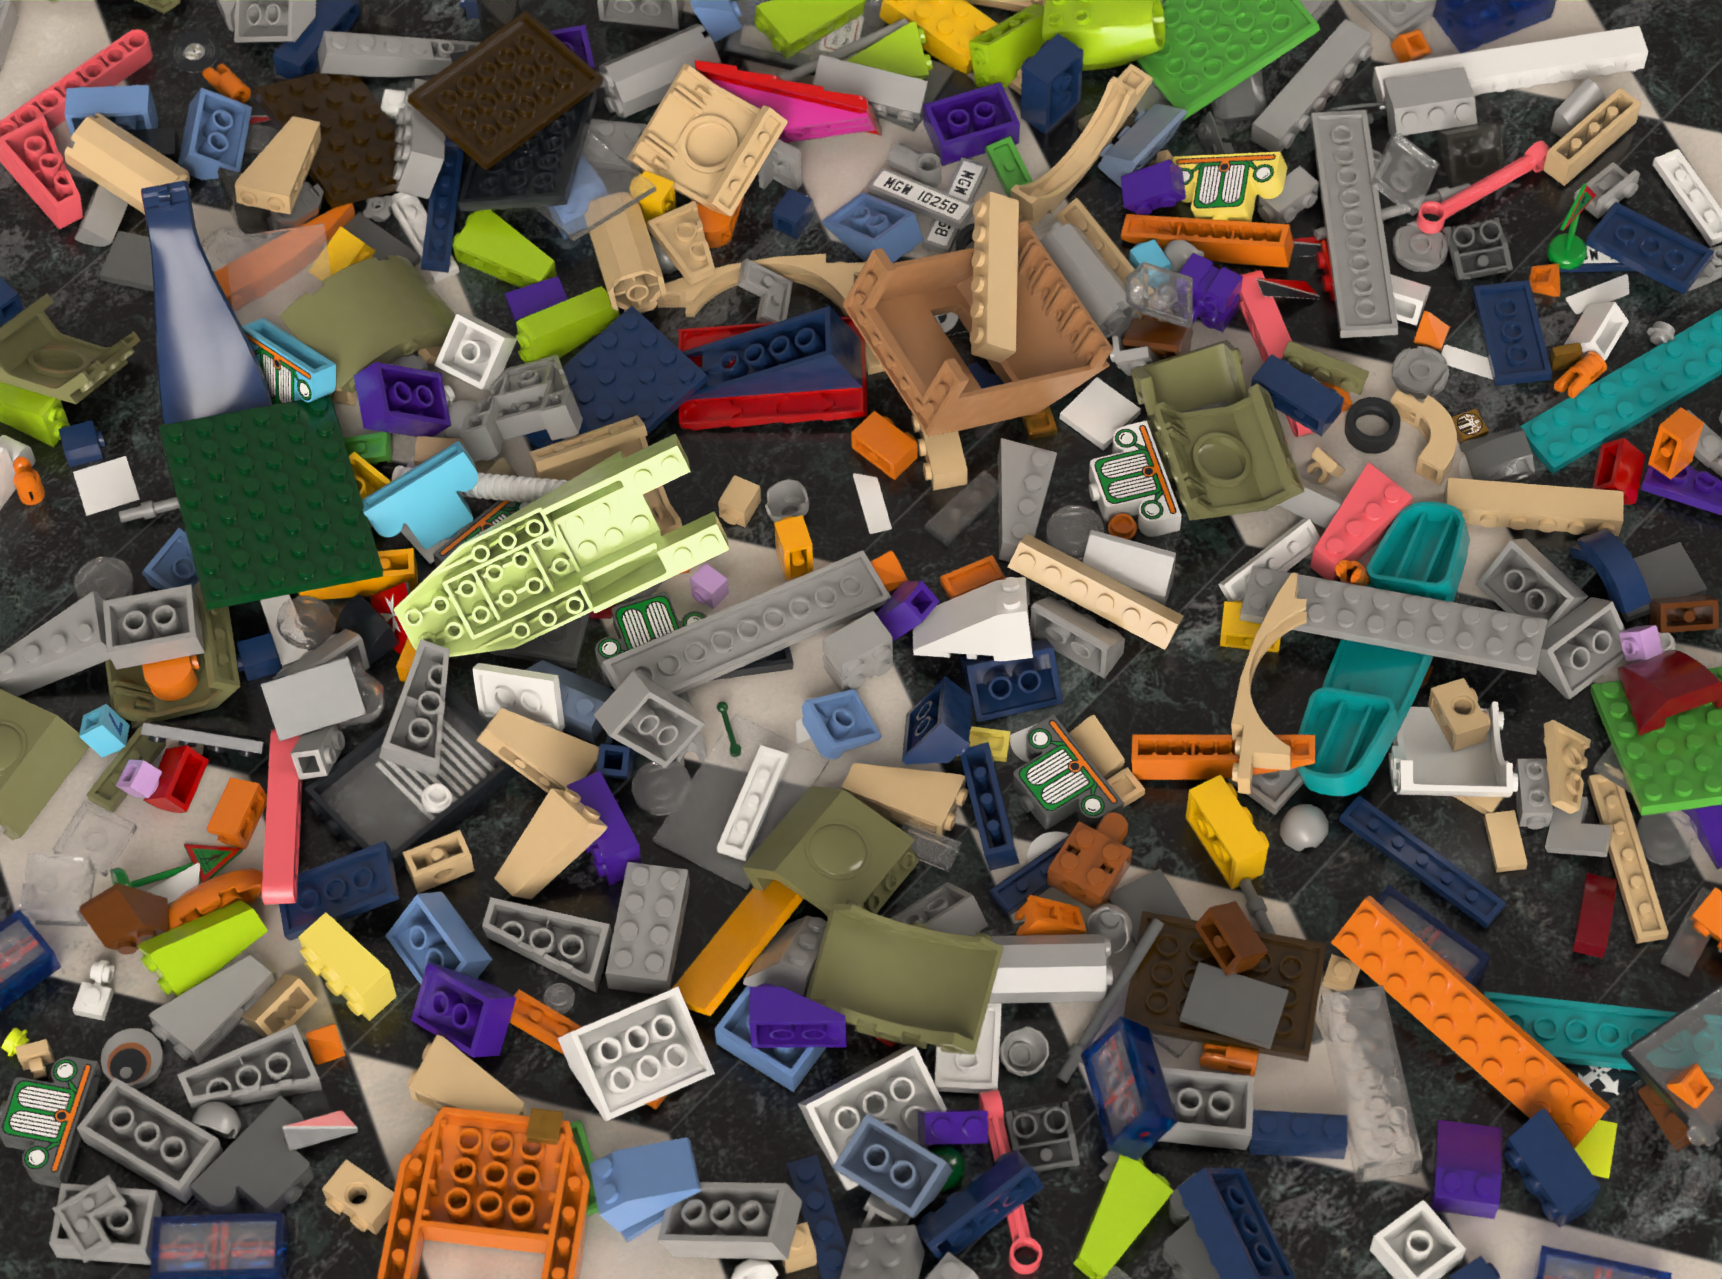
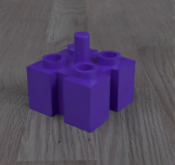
(1213, 292)

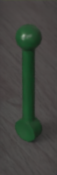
(735, 749)

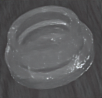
(559, 997)

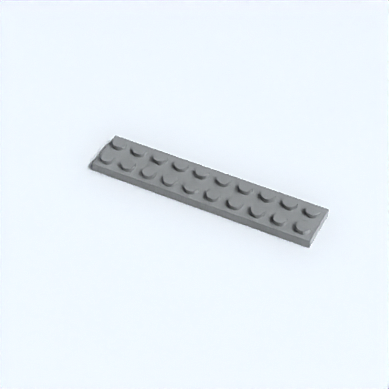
(1353, 224)
(1404, 621)
(754, 627)

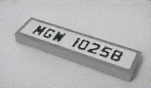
(965, 186)
(921, 198)

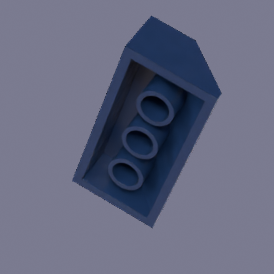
(979, 1206)
(1233, 1225)

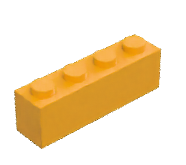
(397, 566)

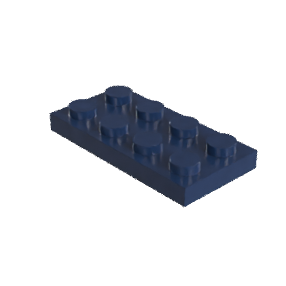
(1650, 248)
(1512, 333)
(342, 889)

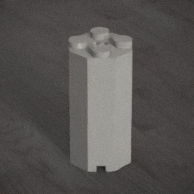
(647, 73)
(1090, 278)
(1052, 969)

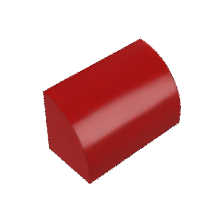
(1619, 469)
(179, 779)

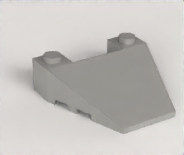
(521, 403)

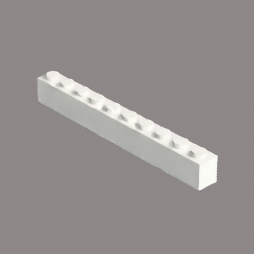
(1533, 62)

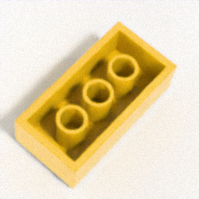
(946, 27)

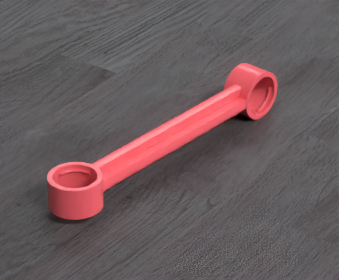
(1533, 159)
(999, 1143)

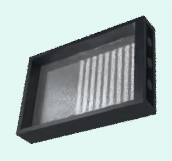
(381, 801)

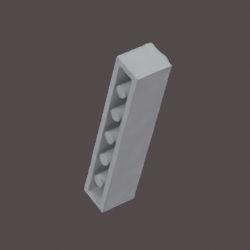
(1312, 87)

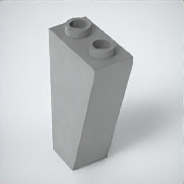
(211, 1009)

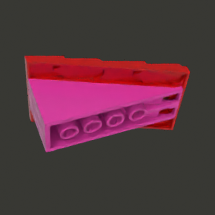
(806, 107)

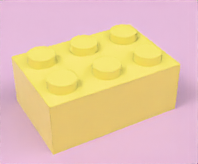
(346, 967)

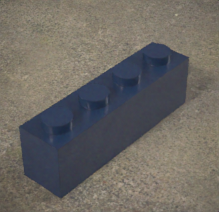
(301, 56)
(989, 807)

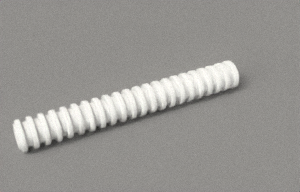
(503, 487)

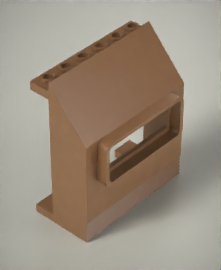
(1054, 336)

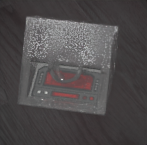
(1161, 294)

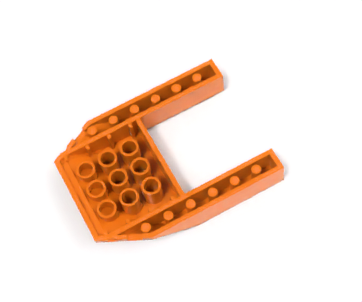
(488, 1187)

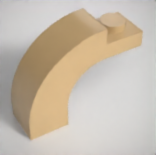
(1438, 430)

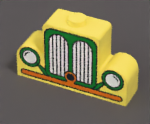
(1228, 183)

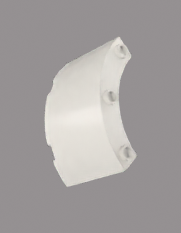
(1427, 765)

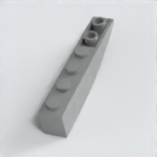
(386, 55)

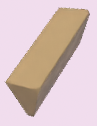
(1098, 747)

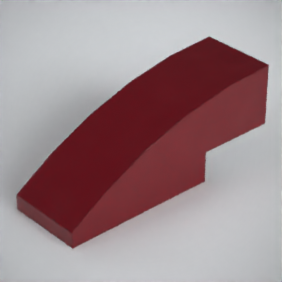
(1595, 915)

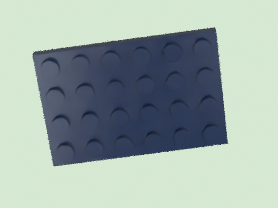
(628, 374)

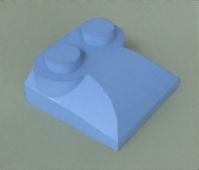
(172, 564)
(838, 723)

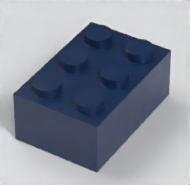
(1051, 83)

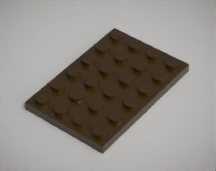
(505, 90)
(356, 135)
(1166, 973)

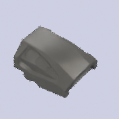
(1241, 102)
(305, 209)
(1478, 249)
(1500, 456)
(1044, 1135)

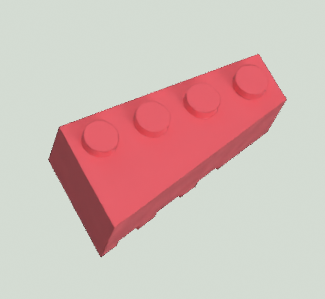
(40, 169)
(1359, 521)

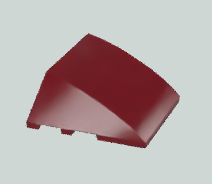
(1667, 687)

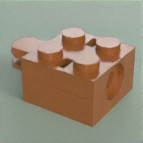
(1088, 858)

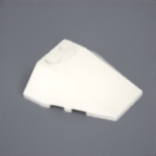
(980, 622)

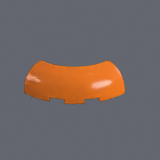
(215, 894)

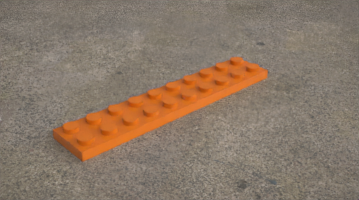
(1468, 1021)

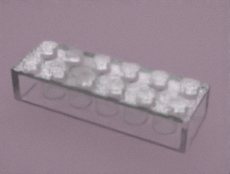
(1370, 1084)

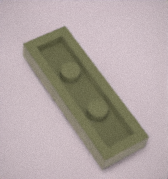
(1326, 368)
(104, 791)

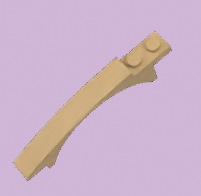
(1052, 188)
(810, 270)
(1254, 741)

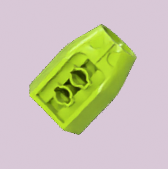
(1107, 30)

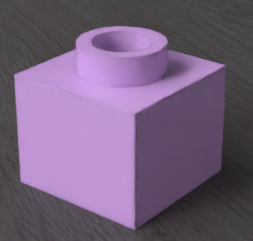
(709, 586)
(1640, 643)
(139, 779)

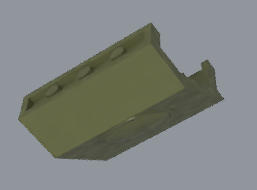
(52, 363)
(1229, 457)
(217, 677)
(34, 760)
(834, 852)

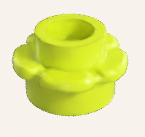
(14, 1039)

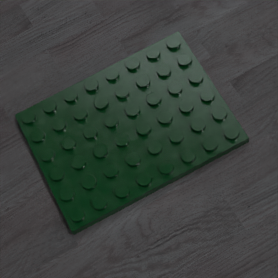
(269, 502)

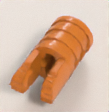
(227, 83)
(1581, 374)
(26, 481)
(1359, 575)
(1229, 1059)

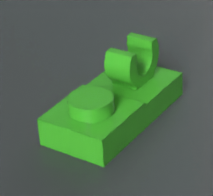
(1008, 164)
(371, 447)

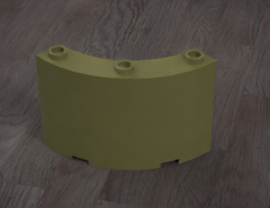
(370, 316)
(1189, 383)
(905, 979)

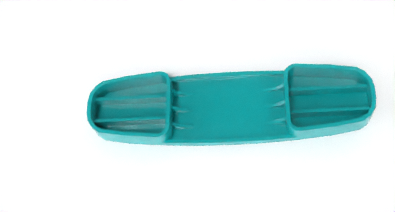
(1376, 685)

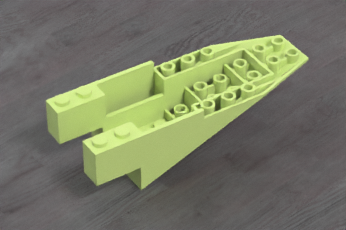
(560, 558)

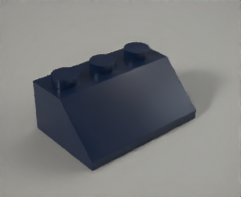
(1012, 685)
(938, 725)
(1552, 1169)

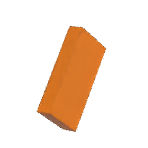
(971, 577)

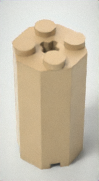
(120, 160)
(628, 261)

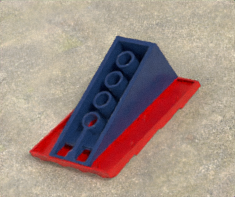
(776, 372)

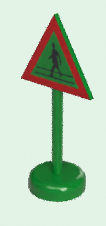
(1568, 248)
(211, 860)

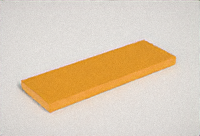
(736, 946)

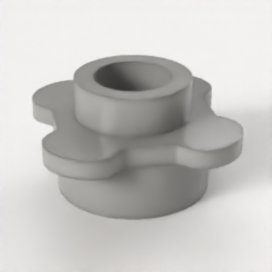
(378, 214)

